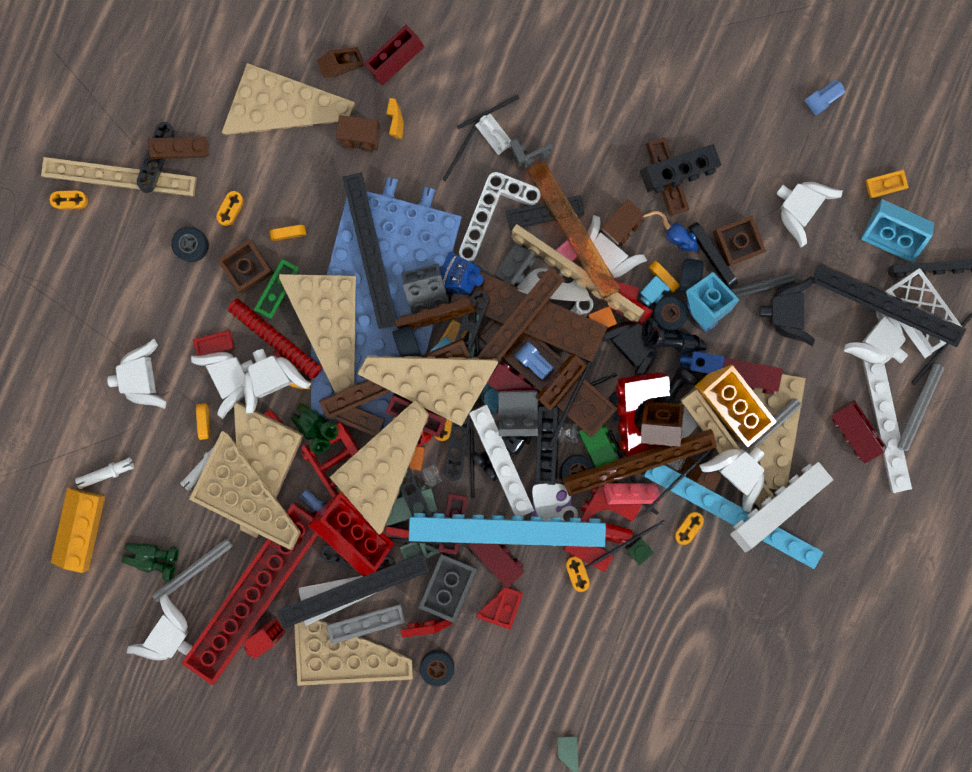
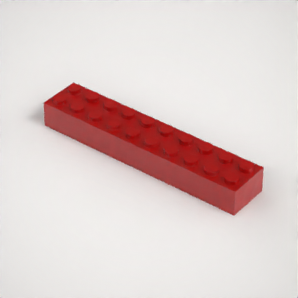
(249, 600)

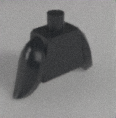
(787, 311)
(632, 345)

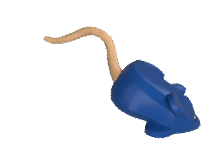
(678, 235)

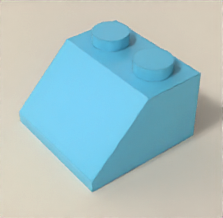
(710, 300)

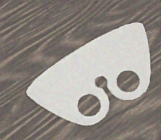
(566, 291)
(546, 502)

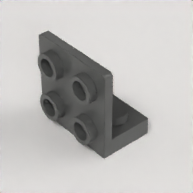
(526, 161)
(515, 264)
(424, 288)
(518, 413)

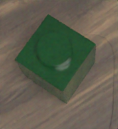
(639, 551)

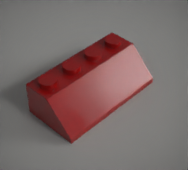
(351, 535)

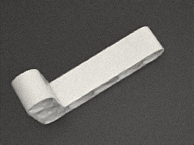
(482, 207)

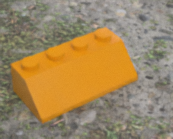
(736, 404)
(77, 530)

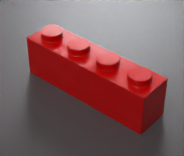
(264, 638)

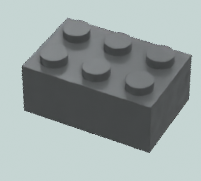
(448, 587)

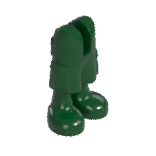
(308, 425)
(145, 558)

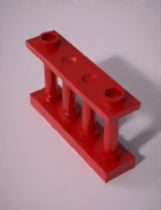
(350, 450)

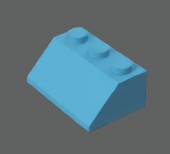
(898, 231)

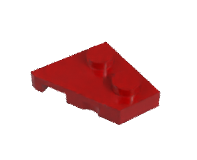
(501, 608)
(427, 627)

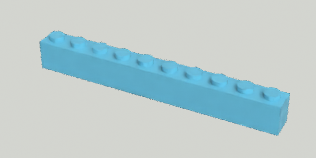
(732, 513)
(507, 531)

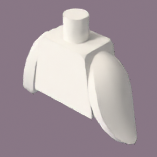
(802, 205)
(611, 254)
(881, 342)
(136, 376)
(227, 376)
(269, 376)
(742, 471)
(166, 636)

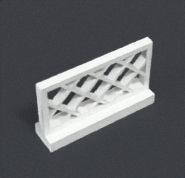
(917, 336)

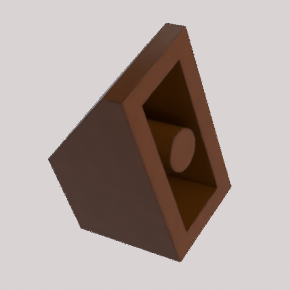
(340, 62)
(706, 479)

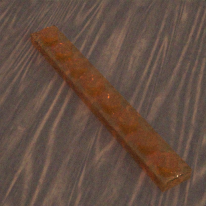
(573, 230)

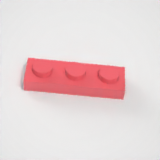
(631, 493)

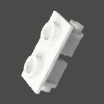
(493, 133)

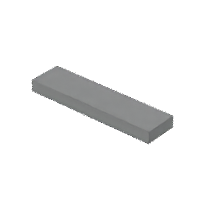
(365, 624)

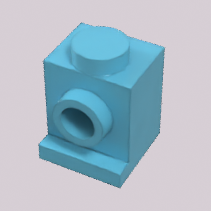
(653, 291)

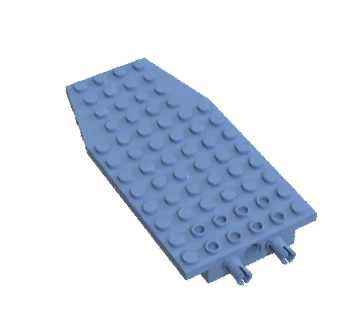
(408, 240)

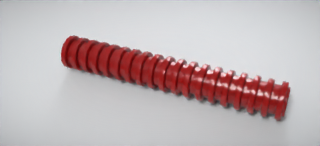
(274, 338)

